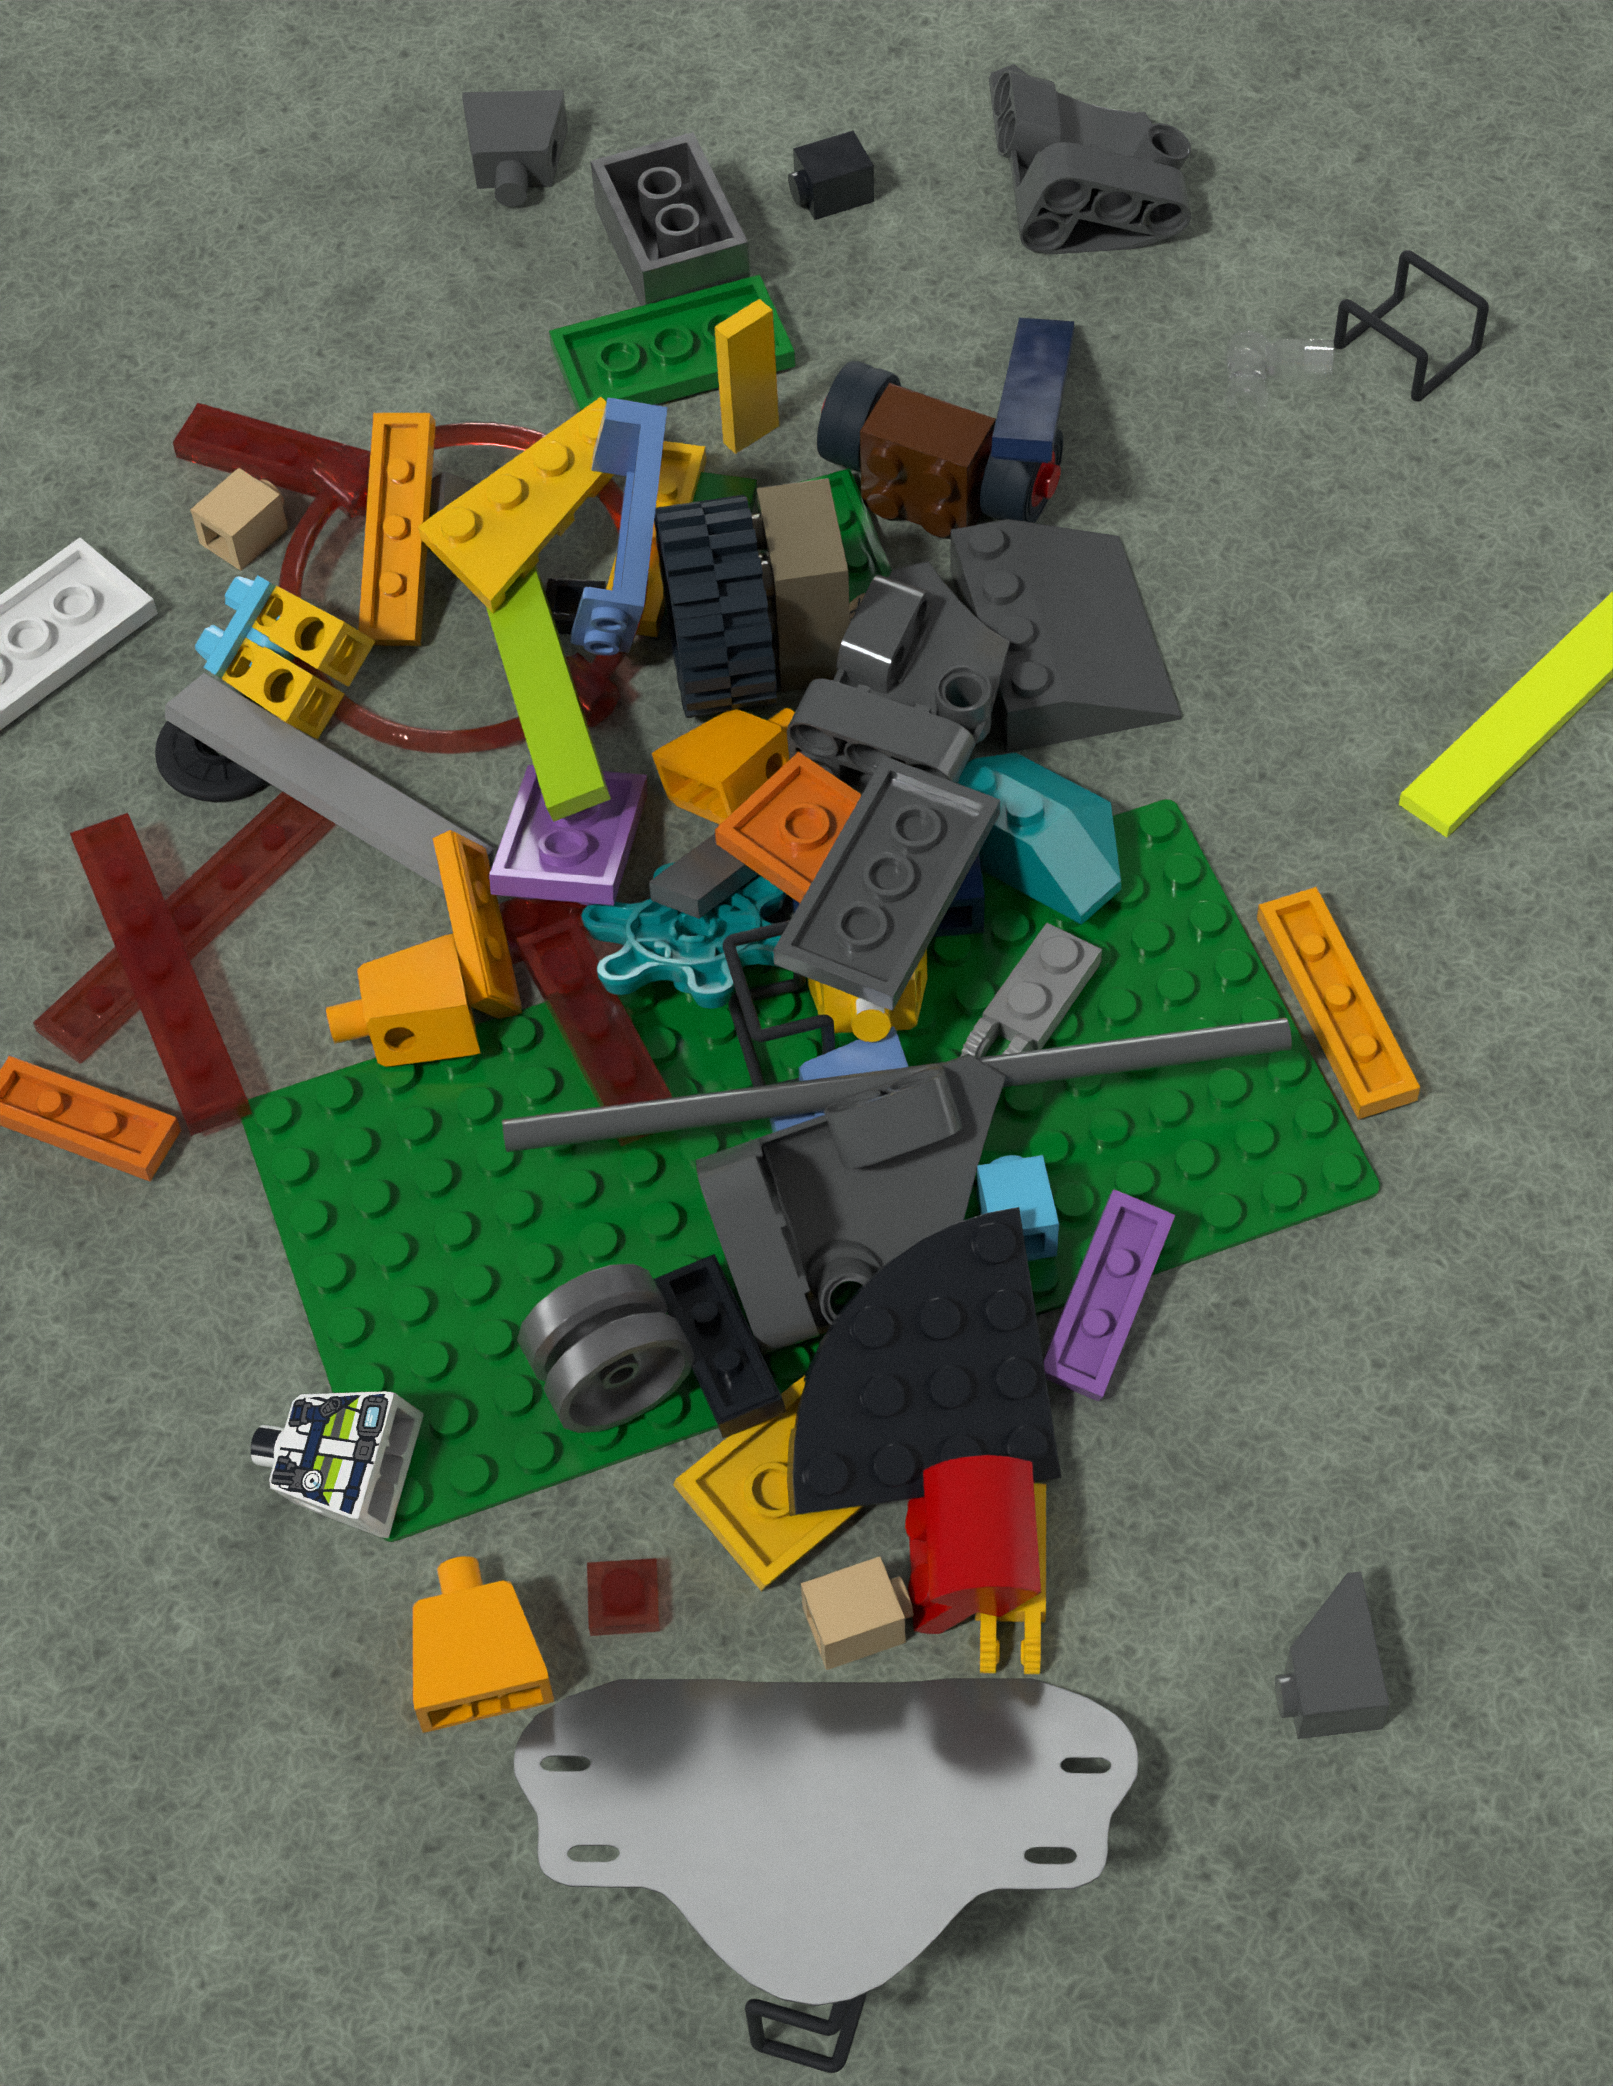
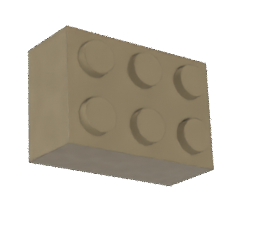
(803, 579)

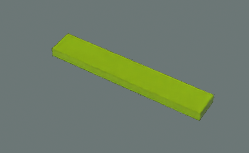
(547, 700)

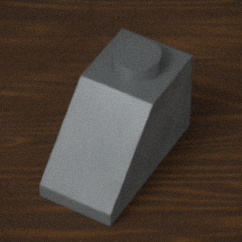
(1335, 1669)

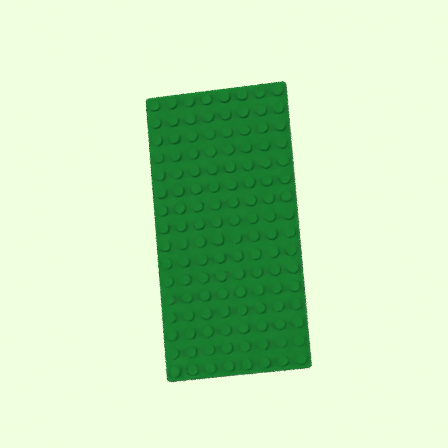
(437, 1244)

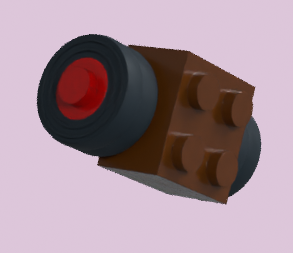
(926, 455)

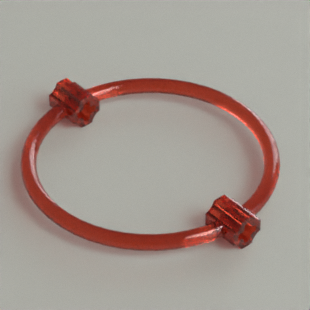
(343, 484)

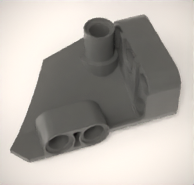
(1087, 171)
(903, 684)
(846, 1192)

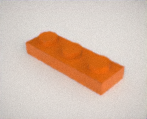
(84, 1119)

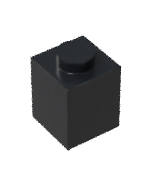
(832, 175)

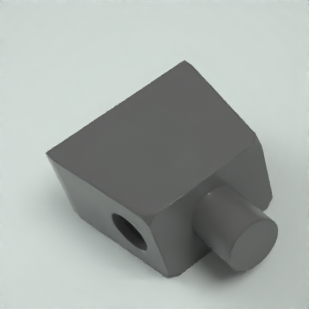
(515, 140)

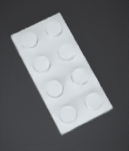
(62, 623)

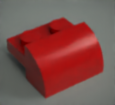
(972, 1541)

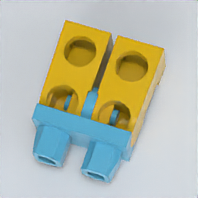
(266, 637)

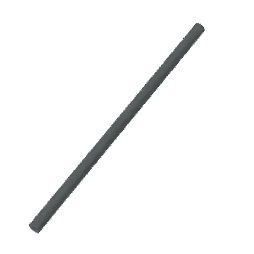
(819, 1093)

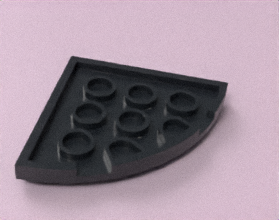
(925, 1370)

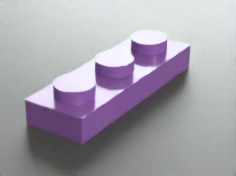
(1106, 1295)

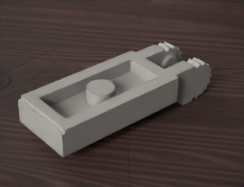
(1036, 993)

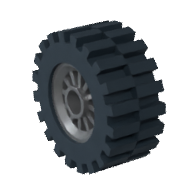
(716, 606)

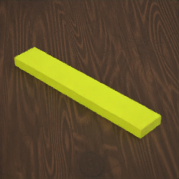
(1515, 725)

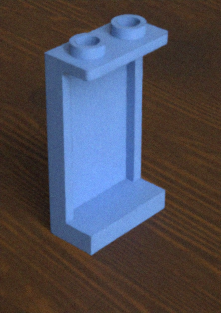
(628, 446)

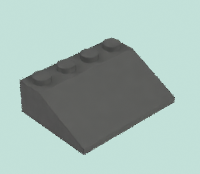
(1075, 630)

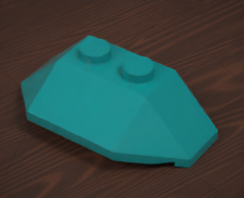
(1049, 835)

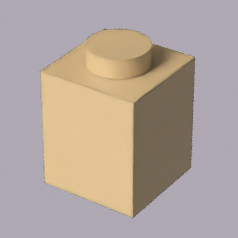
(240, 518)
(856, 1612)

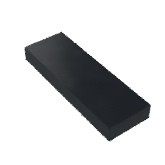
(725, 1352)

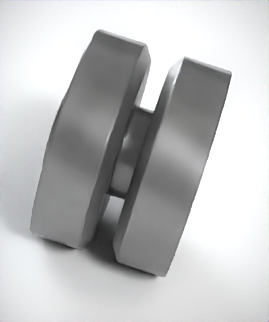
(605, 1348)

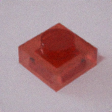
(623, 1597)

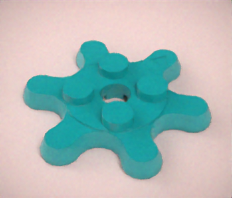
(674, 946)

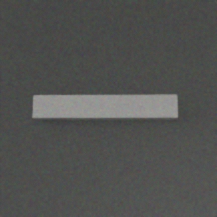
(313, 774)

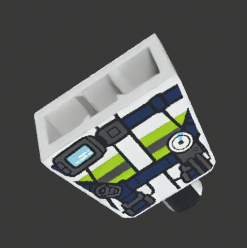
(342, 1455)

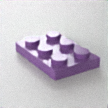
(575, 856)

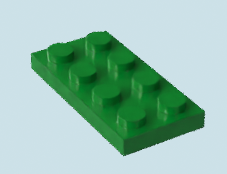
(659, 347)

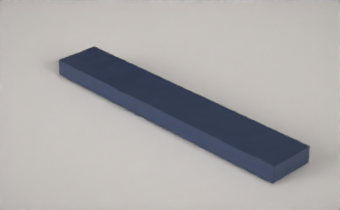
(1033, 391)

